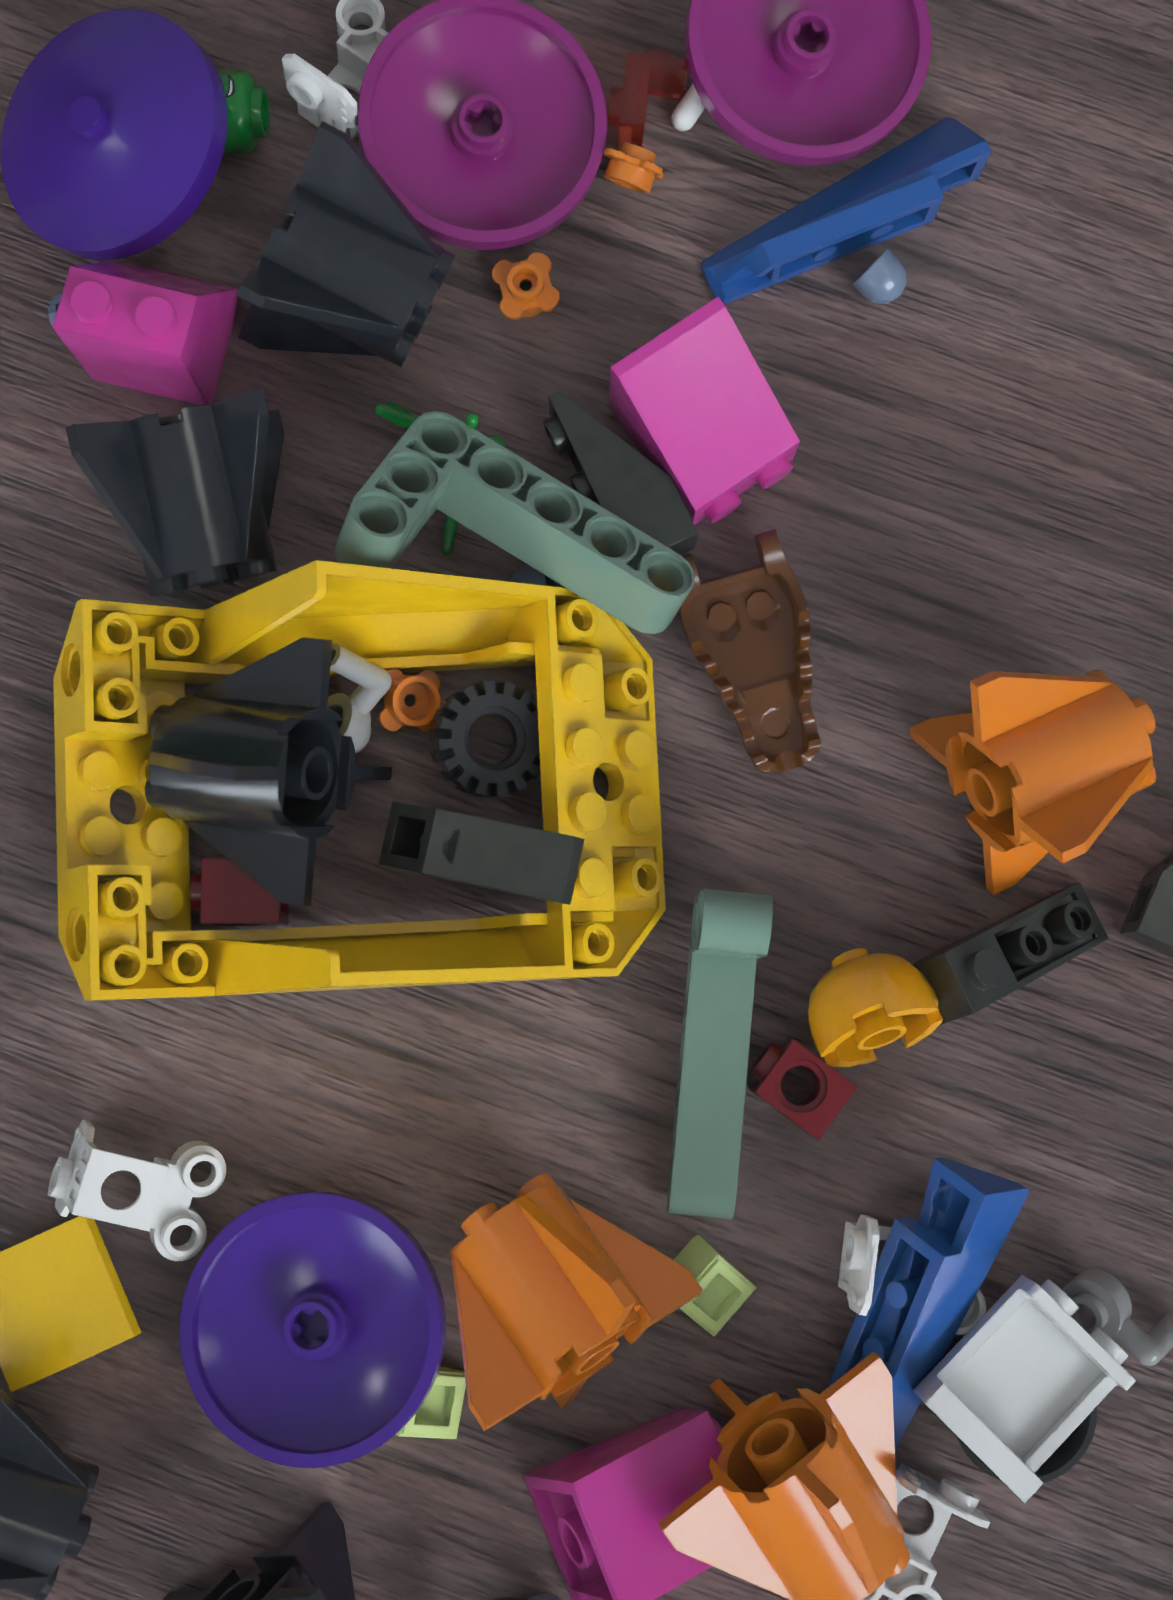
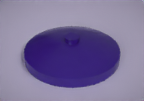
(114, 134)
(312, 1329)

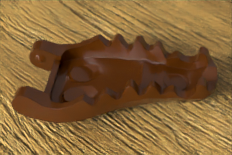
(754, 645)

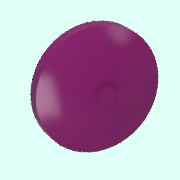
(808, 74)
(483, 121)

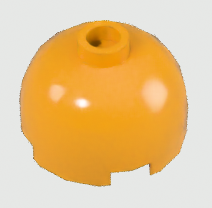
(868, 1005)

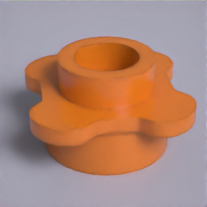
(632, 167)
(529, 303)
(427, 700)

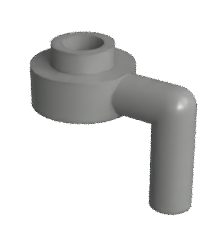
(356, 708)
(1112, 1315)

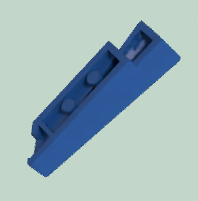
(854, 213)
(931, 1278)

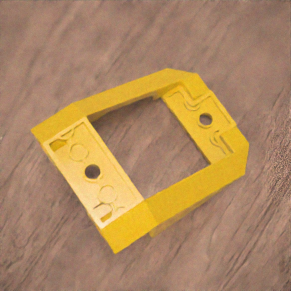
(129, 884)

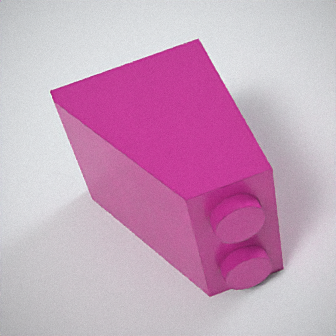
(147, 328)
(703, 412)
(607, 1501)

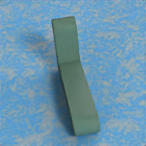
(518, 509)
(725, 942)

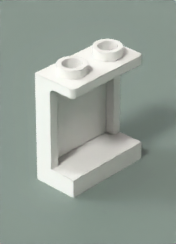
(1023, 1381)

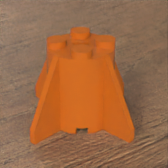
(1042, 764)
(549, 1297)
(802, 1491)

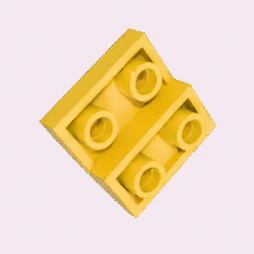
(59, 1302)

